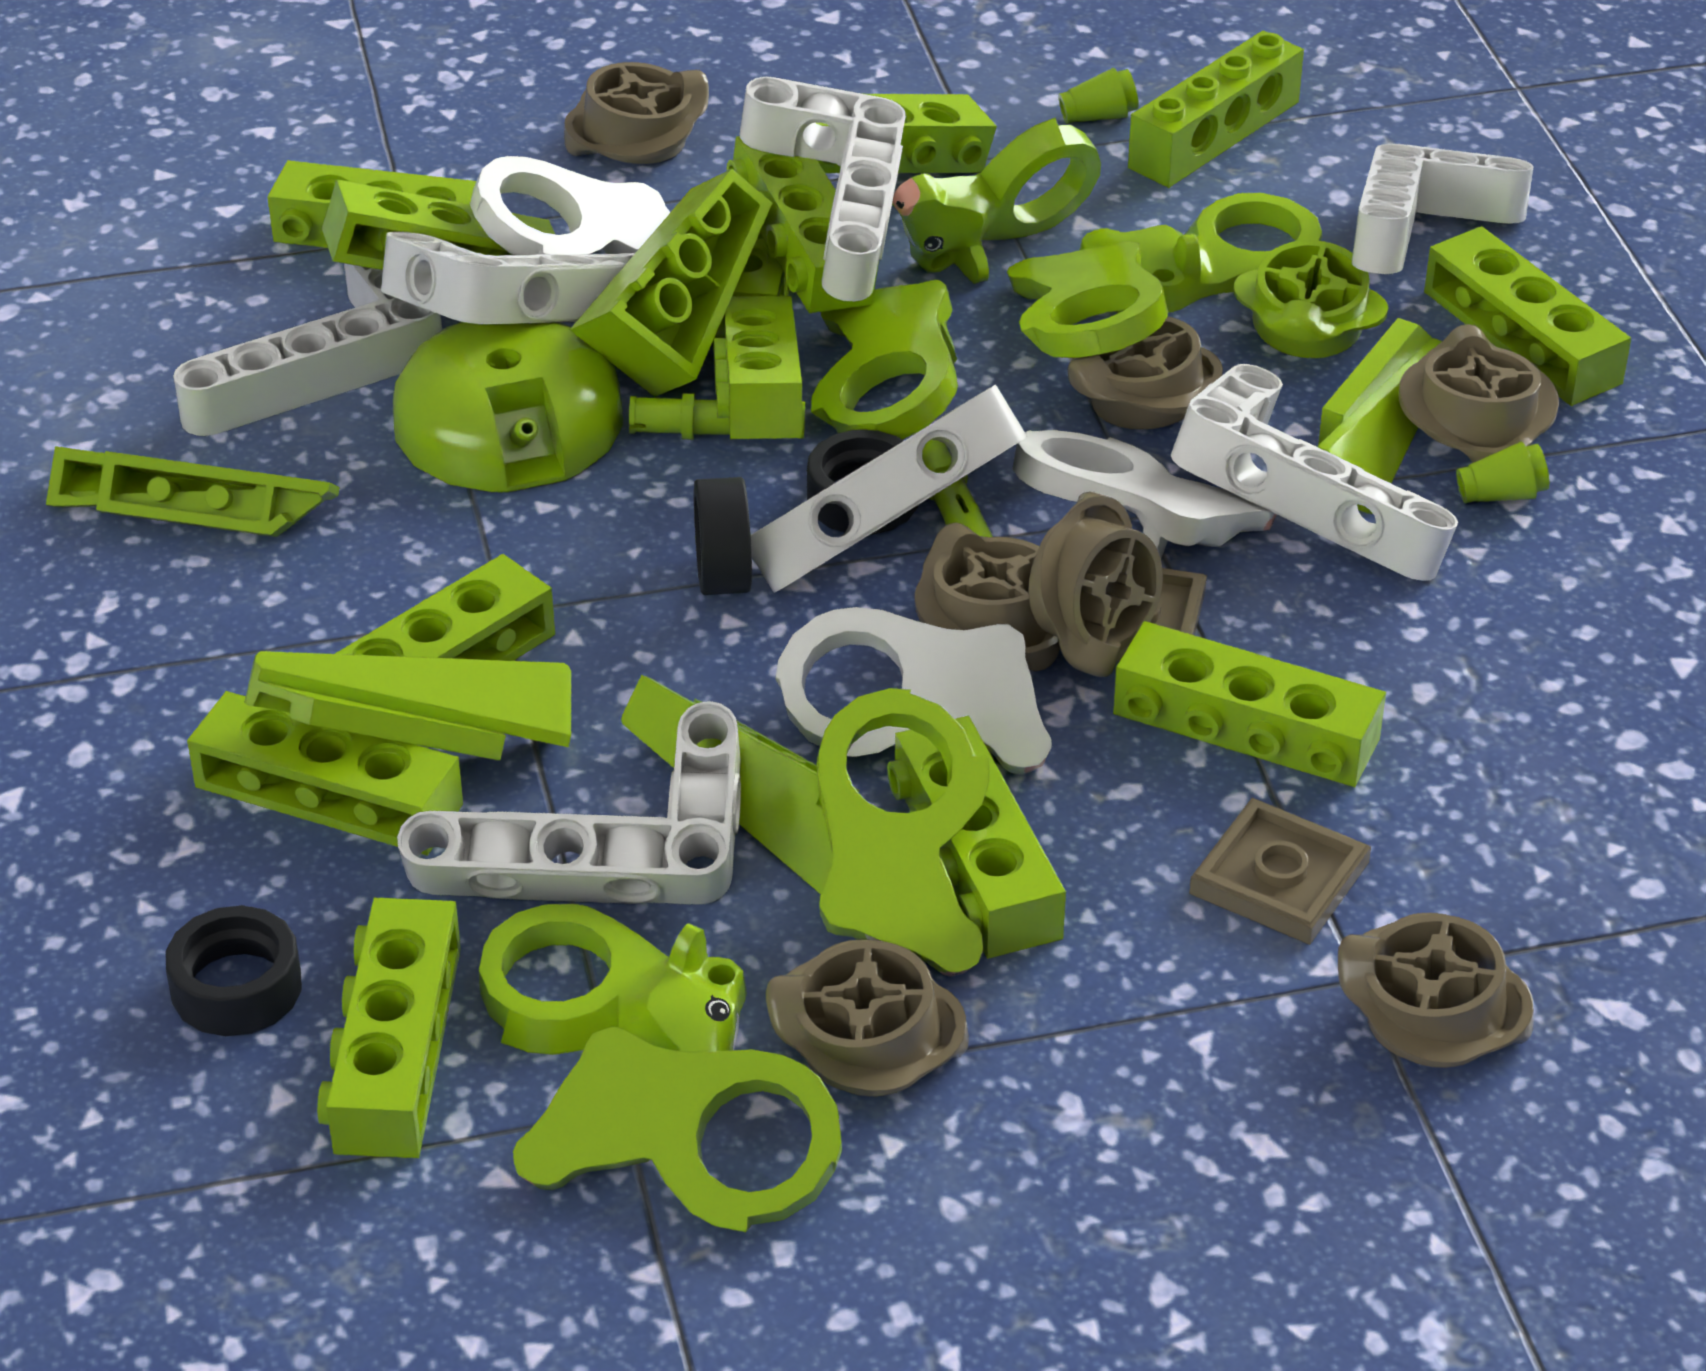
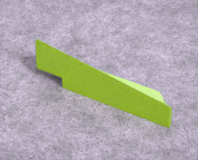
(1365, 415)
(183, 491)
(419, 700)
(777, 786)

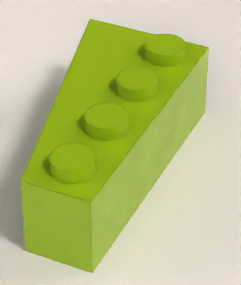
(676, 288)

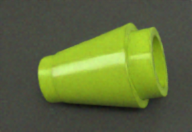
(1100, 98)
(1505, 475)

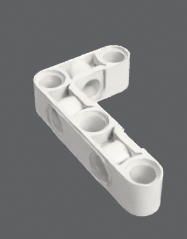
(861, 139)
(493, 287)
(1305, 481)
(885, 488)
(619, 855)

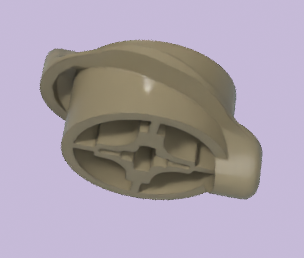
(636, 112)
(1147, 381)
(1477, 395)
(982, 583)
(1095, 583)
(1435, 989)
(867, 1017)

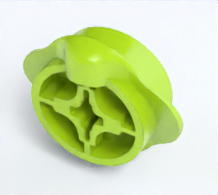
(1310, 299)

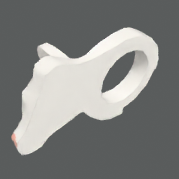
(1166, 505)

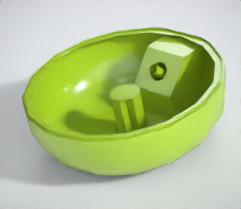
(506, 405)

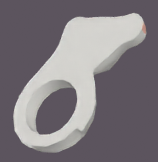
(596, 211)
(964, 671)

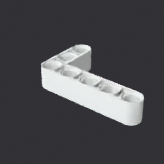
(1432, 182)
(305, 360)

